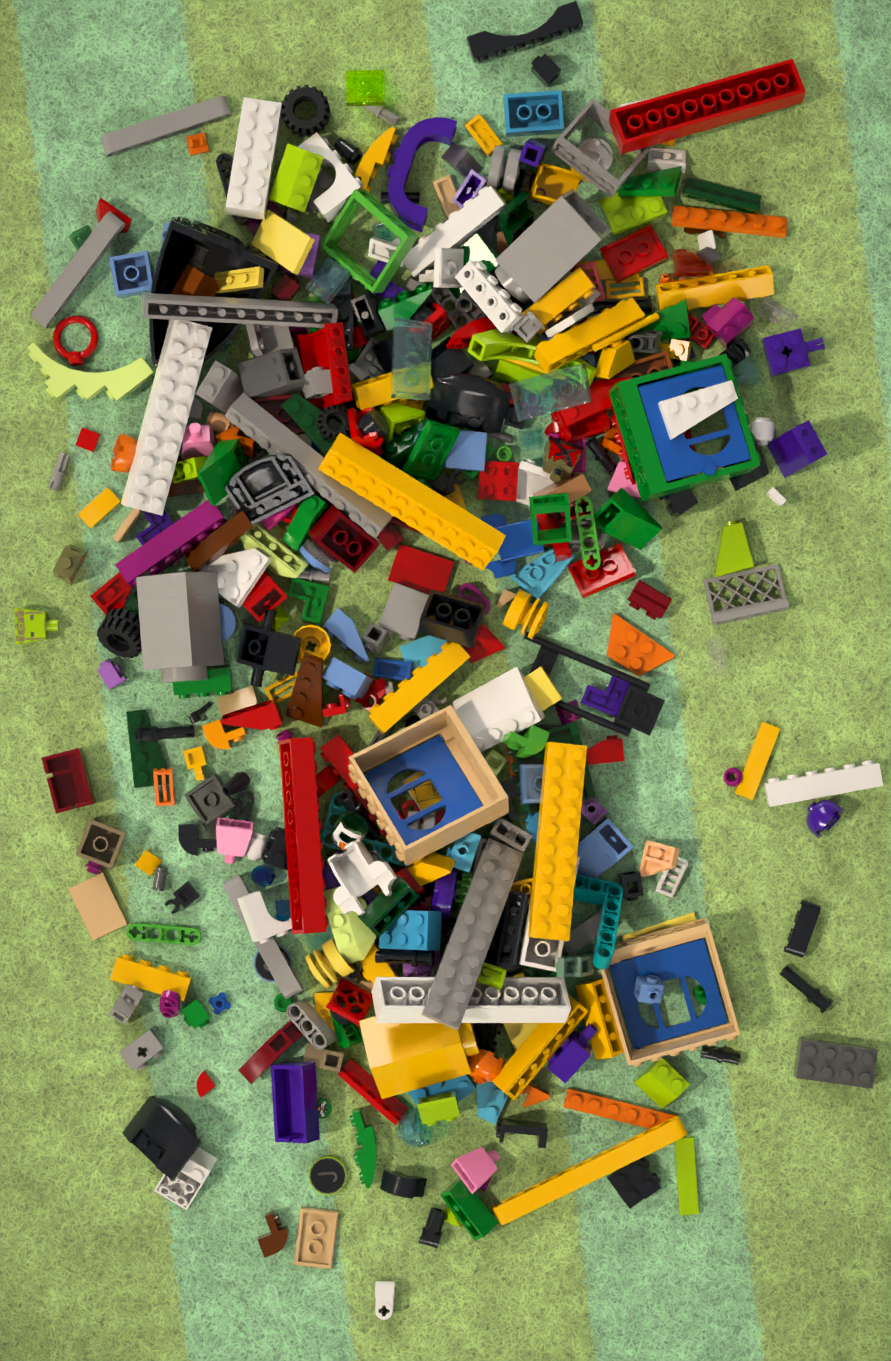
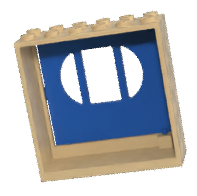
(432, 757)
(669, 963)

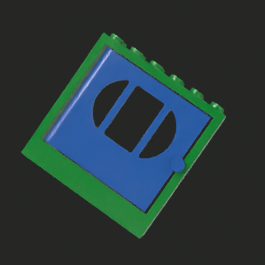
(647, 442)

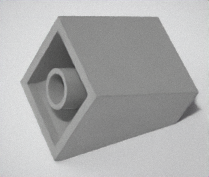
(220, 387)

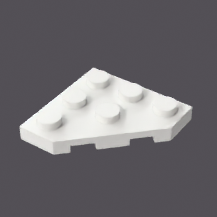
(238, 573)

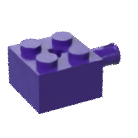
(796, 345)
(572, 1053)

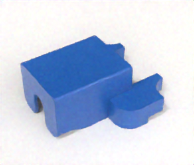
(516, 544)

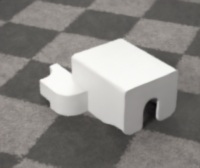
(358, 875)

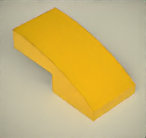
(99, 508)

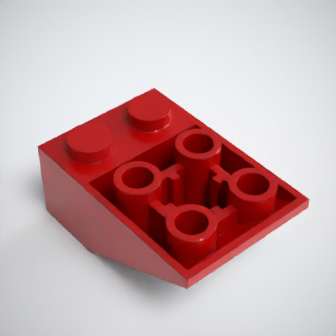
(264, 595)

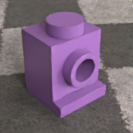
(111, 674)
(598, 813)

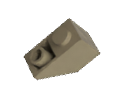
(325, 1058)

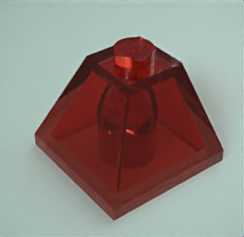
(689, 265)

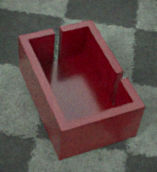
(69, 781)

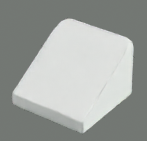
(706, 240)

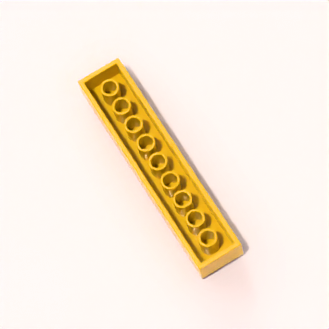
(411, 502)
(557, 841)

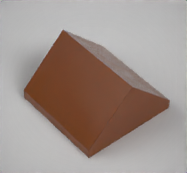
(195, 283)

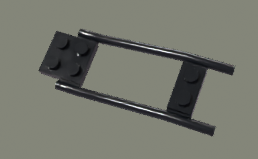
(638, 708)

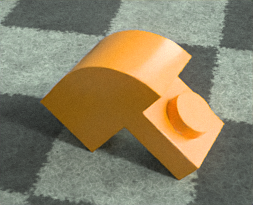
(217, 736)

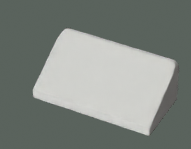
(663, 159)

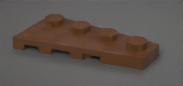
(307, 694)

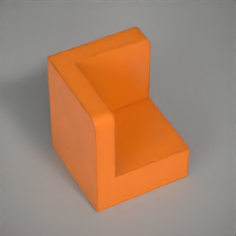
(609, 441)

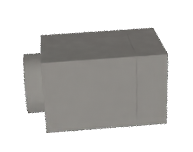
(550, 248)
(180, 624)

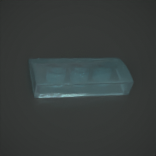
(411, 359)
(551, 392)

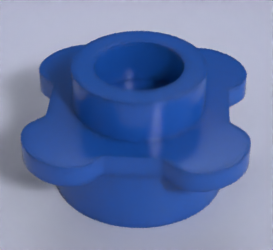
(222, 998)

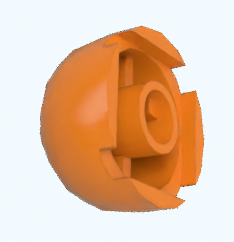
(123, 453)
(485, 1066)

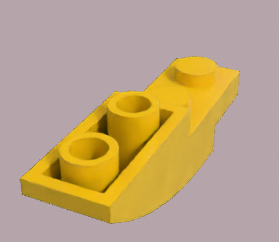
(376, 155)

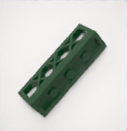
(722, 196)

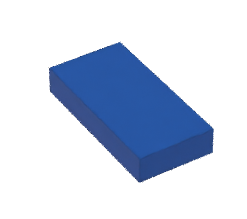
(393, 669)

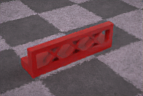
(366, 1086)

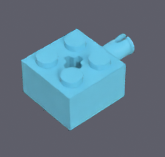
(464, 850)

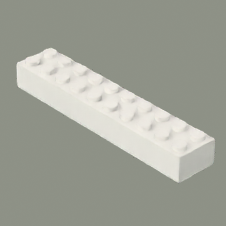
(166, 416)
(517, 1001)

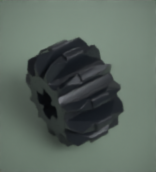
(737, 352)

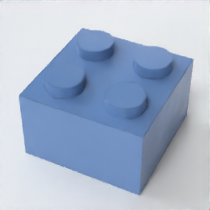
(131, 274)
(343, 676)

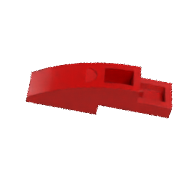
(463, 336)

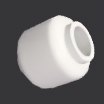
(763, 430)

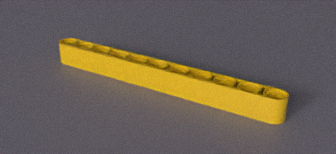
(590, 1170)

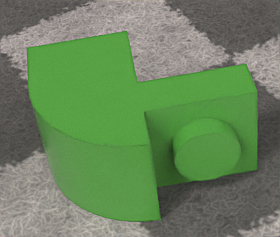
(530, 743)

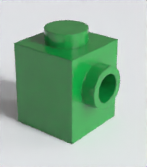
(196, 1014)

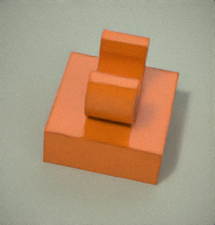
(197, 144)

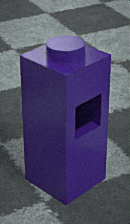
(533, 152)

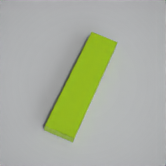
(686, 1176)

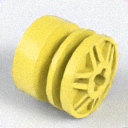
(327, 965)

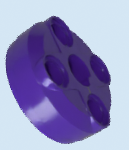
(444, 894)

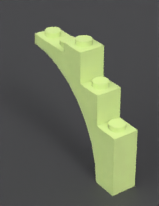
(89, 384)

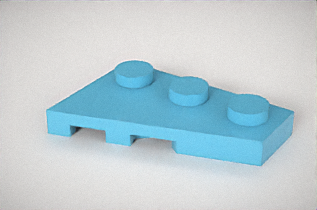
(540, 574)

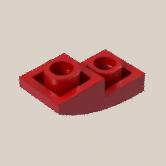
(700, 333)

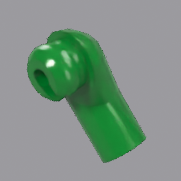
(700, 995)

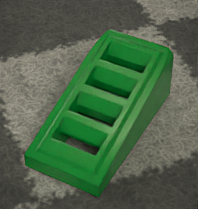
(342, 1036)

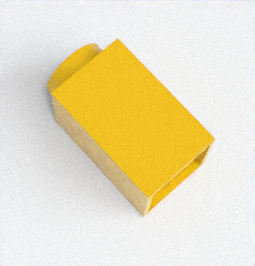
(416, 1054)

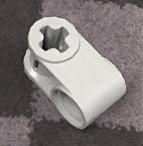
(384, 1296)

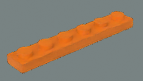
(729, 221)
(614, 1109)

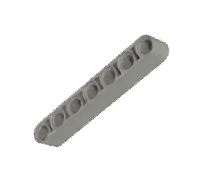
(164, 125)
(78, 269)
(270, 952)

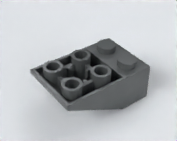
(272, 374)

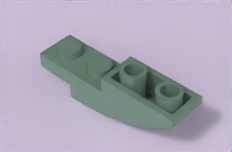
(575, 965)

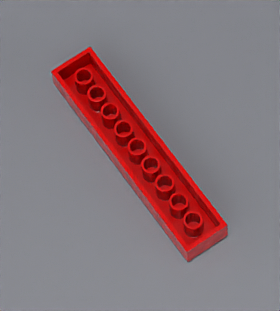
(706, 106)
(303, 835)

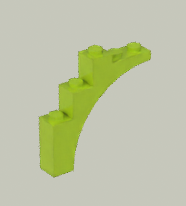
(499, 345)

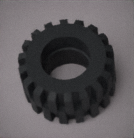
(300, 95)
(121, 633)

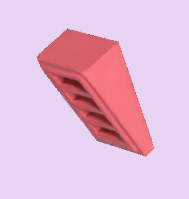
(588, 265)

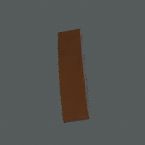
(219, 541)

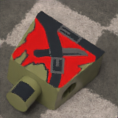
(560, 458)
(69, 563)

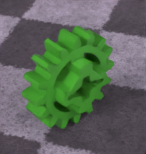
(462, 888)

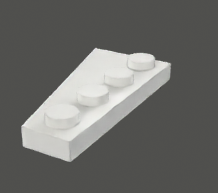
(691, 408)

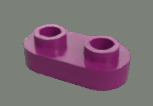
(476, 595)
(169, 1003)

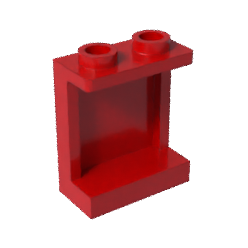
(587, 428)

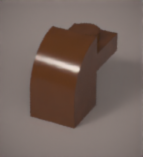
(276, 1239)

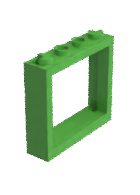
(358, 273)

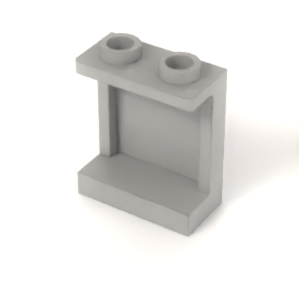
(403, 611)

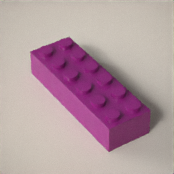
(171, 544)

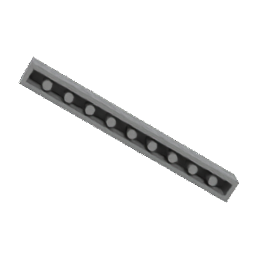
(237, 310)
(280, 440)

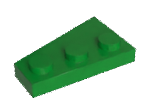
(652, 184)
(672, 322)

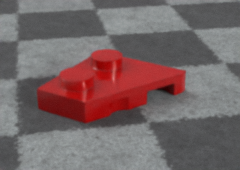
(112, 593)

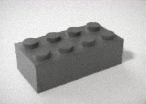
(835, 1063)

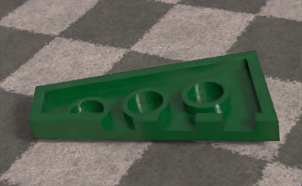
(306, 418)
(144, 755)

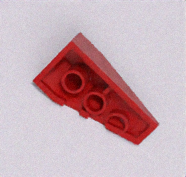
(599, 402)

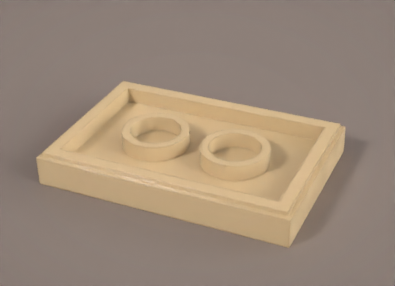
(97, 906)
(316, 1237)

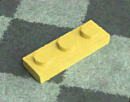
(240, 279)

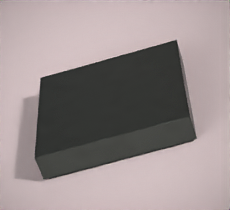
(209, 800)

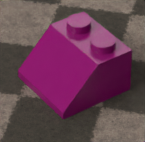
(730, 322)

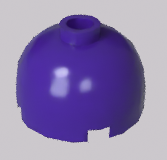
(822, 816)

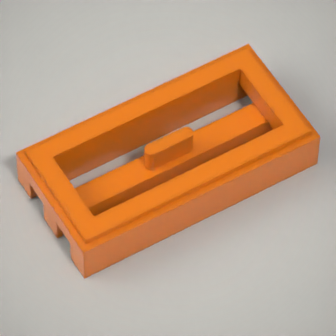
(163, 772)

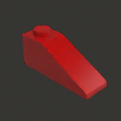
(259, 716)
(606, 751)

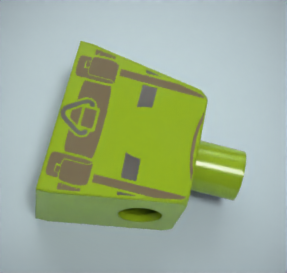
(32, 626)

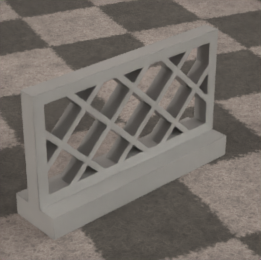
(746, 611)

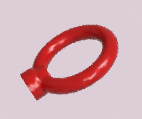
(75, 358)

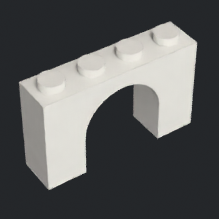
(334, 199)
(258, 920)

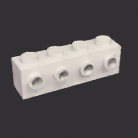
(490, 296)

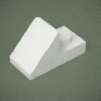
(383, 249)

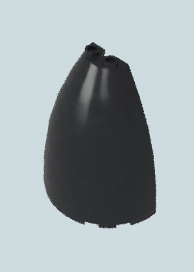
(226, 255)

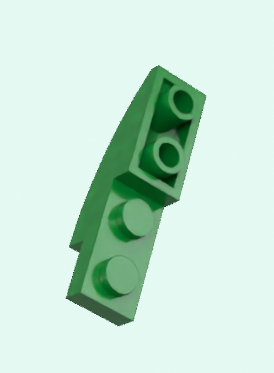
(367, 1154)

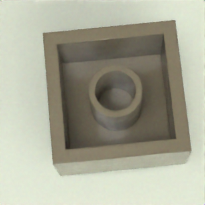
(101, 843)

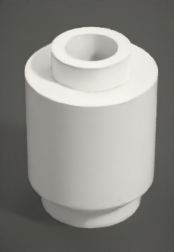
(256, 846)

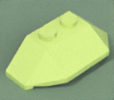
(283, 558)
(350, 933)

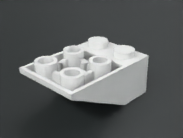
(189, 1180)

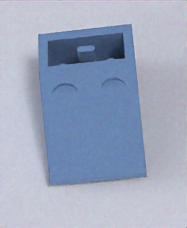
(601, 849)

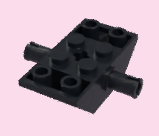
(267, 649)

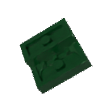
(516, 217)

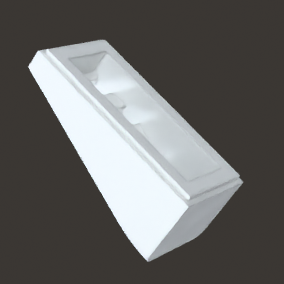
(681, 862)

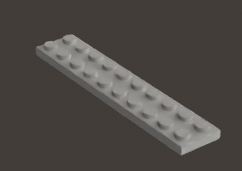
(472, 934)

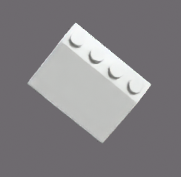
(498, 708)

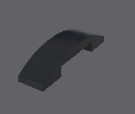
(346, 313)

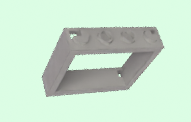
(584, 164)

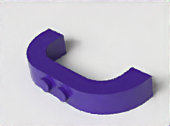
(425, 131)

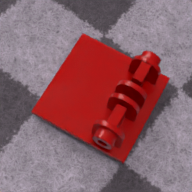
(498, 481)

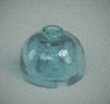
(412, 1130)

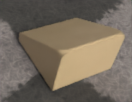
(505, 598)

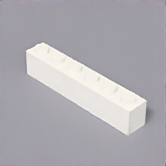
(455, 230)
(823, 784)

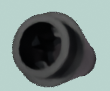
(348, 150)
(237, 783)

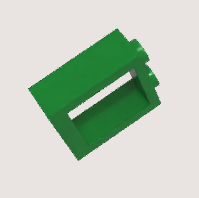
(541, 505)

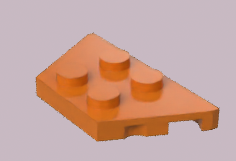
(634, 649)

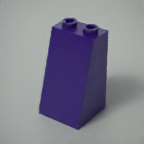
(796, 449)

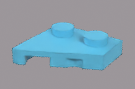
(490, 1101)

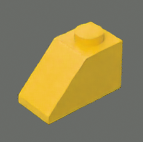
(615, 359)
(431, 868)

